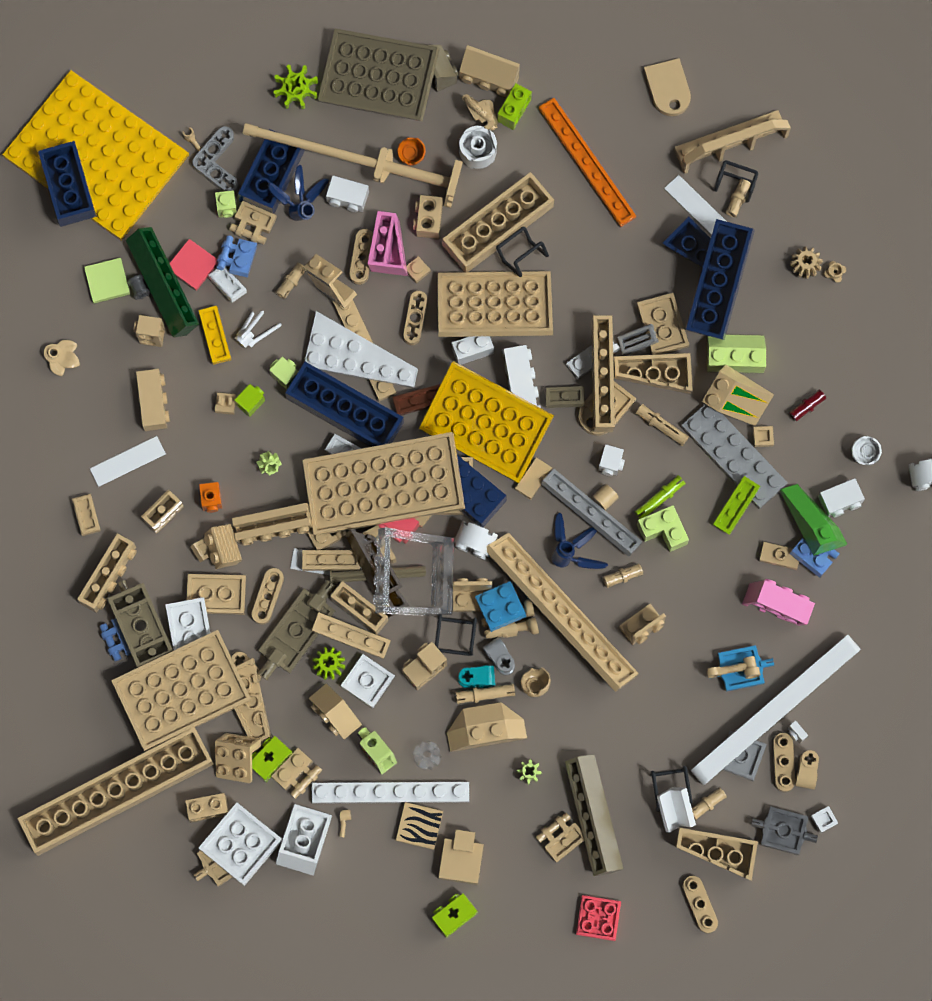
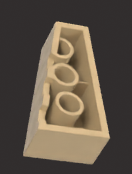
(658, 371)
(724, 851)

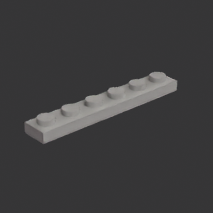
(591, 512)

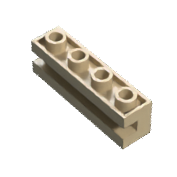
(272, 523)

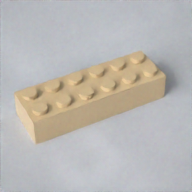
(497, 221)

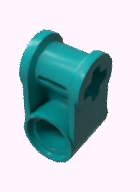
(481, 677)

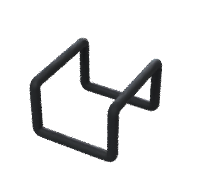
(722, 172)
(516, 270)
(473, 623)
(653, 775)

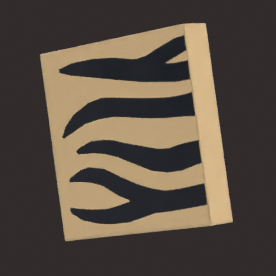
(419, 826)

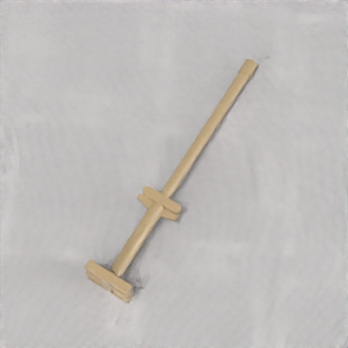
(383, 165)

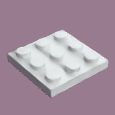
(240, 844)

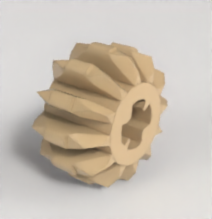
(806, 268)

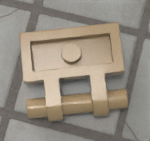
(255, 217)
(292, 769)
(565, 842)

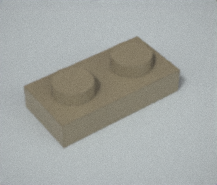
(565, 397)

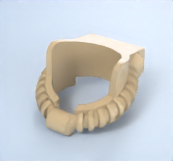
(482, 111)

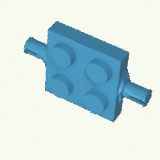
(737, 680)

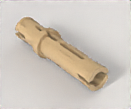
(655, 420)
(485, 693)

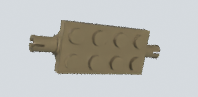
(293, 633)

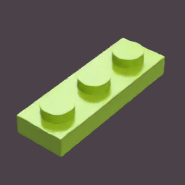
(737, 505)

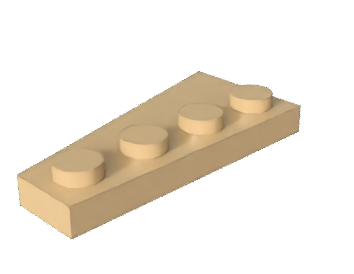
(252, 713)

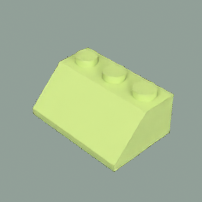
(739, 352)

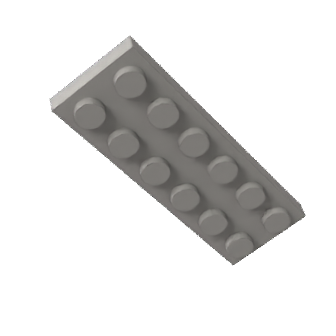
(733, 453)

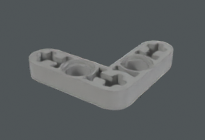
(210, 165)

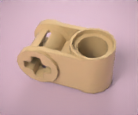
(807, 774)

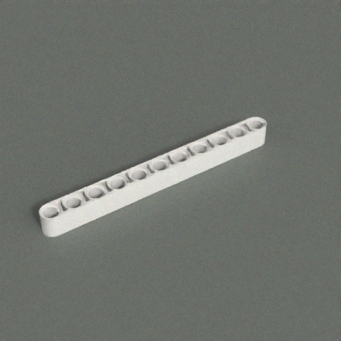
(775, 710)

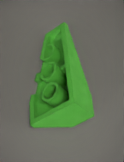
(814, 524)

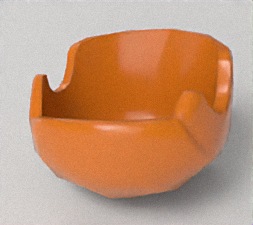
(411, 151)

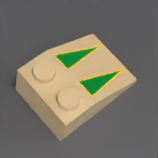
(737, 396)

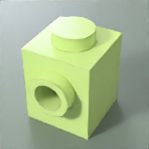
(226, 204)
(283, 371)

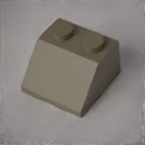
(444, 73)

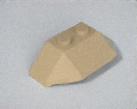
(485, 727)

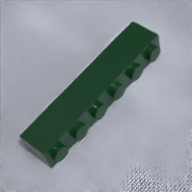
(162, 282)

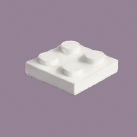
(367, 681)

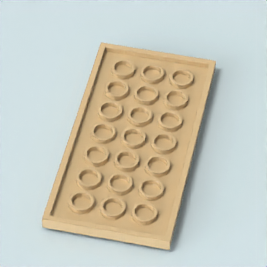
(383, 484)

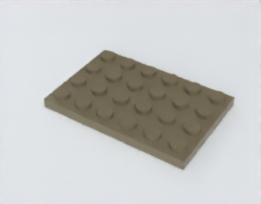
(378, 74)

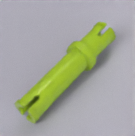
(660, 497)

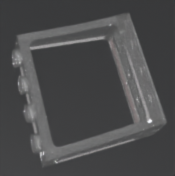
(441, 573)

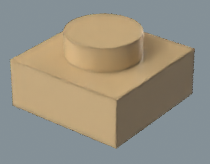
(417, 269)
(763, 436)
(201, 550)

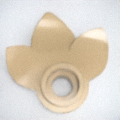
(65, 357)

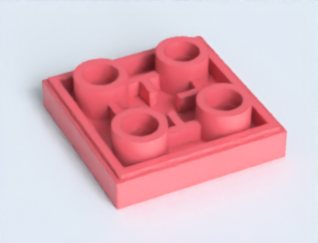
(193, 264)
(598, 918)

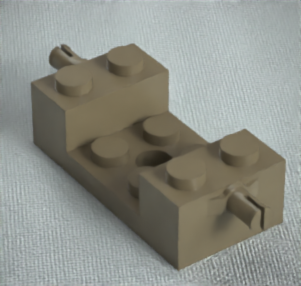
(135, 606)

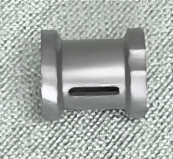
(138, 287)

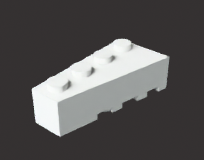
(519, 373)

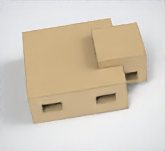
(461, 858)

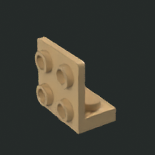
(465, 592)
(642, 624)
(234, 757)

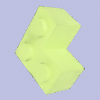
(666, 524)

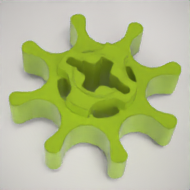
(298, 93)

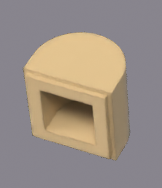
(605, 497)

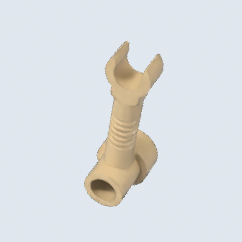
(748, 667)

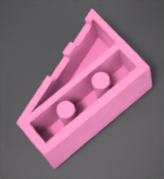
(387, 246)
(779, 601)

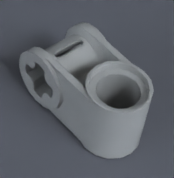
(498, 654)

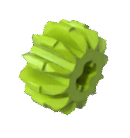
(332, 668)

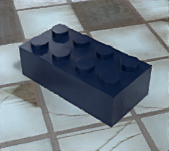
(274, 165)
(67, 183)
(480, 496)

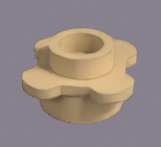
(830, 272)

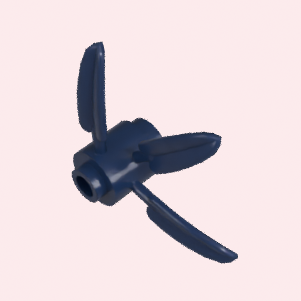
(304, 209)
(565, 550)

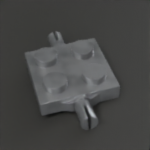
(784, 830)

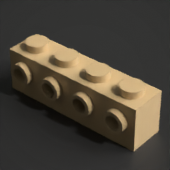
(107, 572)

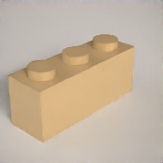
(152, 399)
(359, 608)

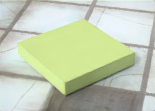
(107, 280)

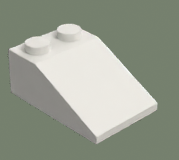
(303, 839)

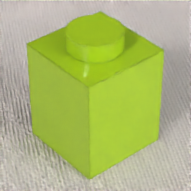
(250, 399)

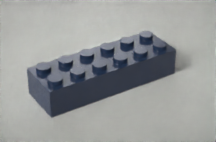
(720, 279)
(344, 407)

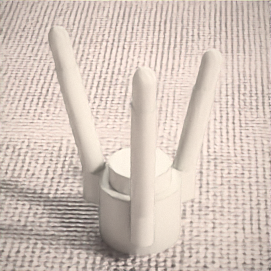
(244, 336)

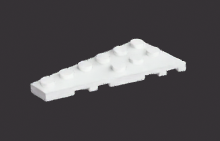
(346, 353)

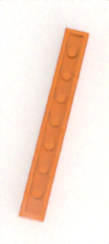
(587, 162)

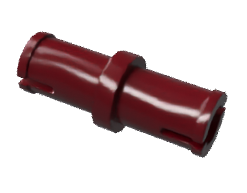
(807, 405)

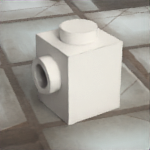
(611, 461)

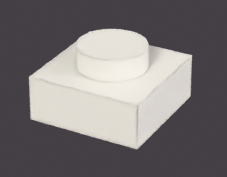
(797, 732)
(824, 819)

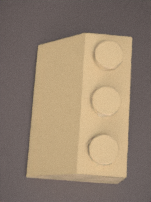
(488, 71)

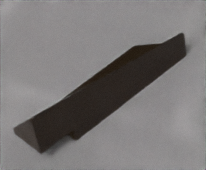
(365, 552)

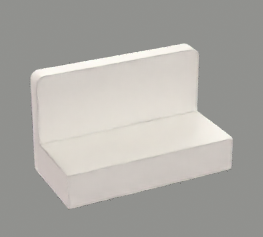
(676, 809)

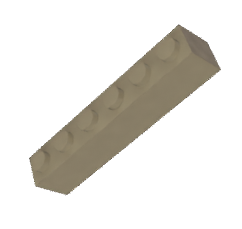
(594, 815)

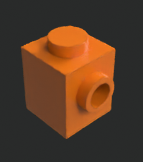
(210, 497)

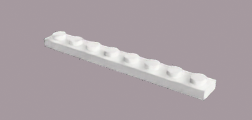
(391, 792)

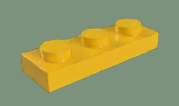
(215, 335)

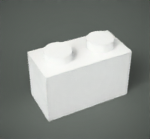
(347, 194)
(472, 348)
(841, 498)

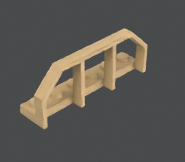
(731, 137)

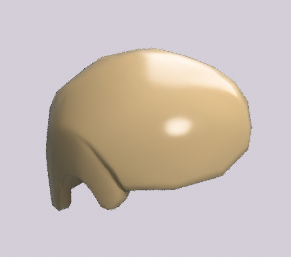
(535, 682)

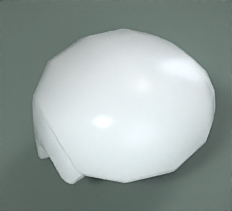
(866, 450)

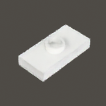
(227, 284)

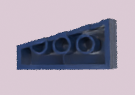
(689, 242)

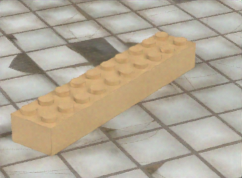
(115, 791)

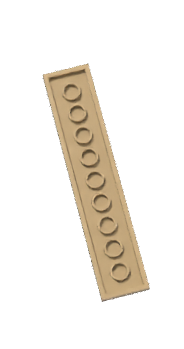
(561, 612)

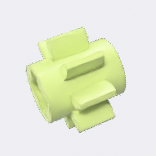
(268, 463)
(530, 766)

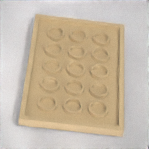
(494, 304)
(181, 690)

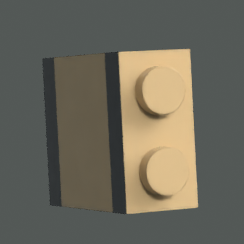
(325, 279)

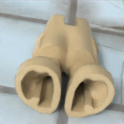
(513, 628)

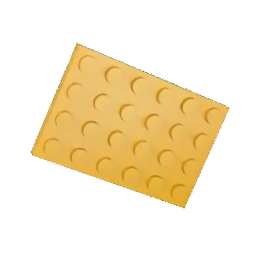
(487, 421)

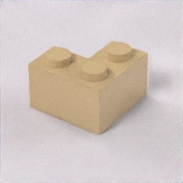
(425, 666)
(335, 711)

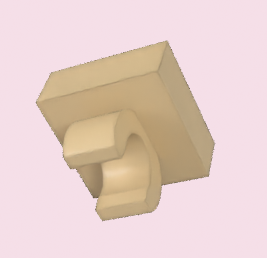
(225, 403)

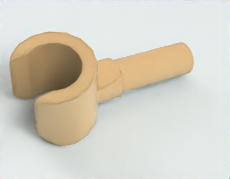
(191, 138)
(344, 816)

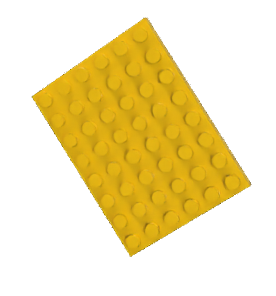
(119, 152)

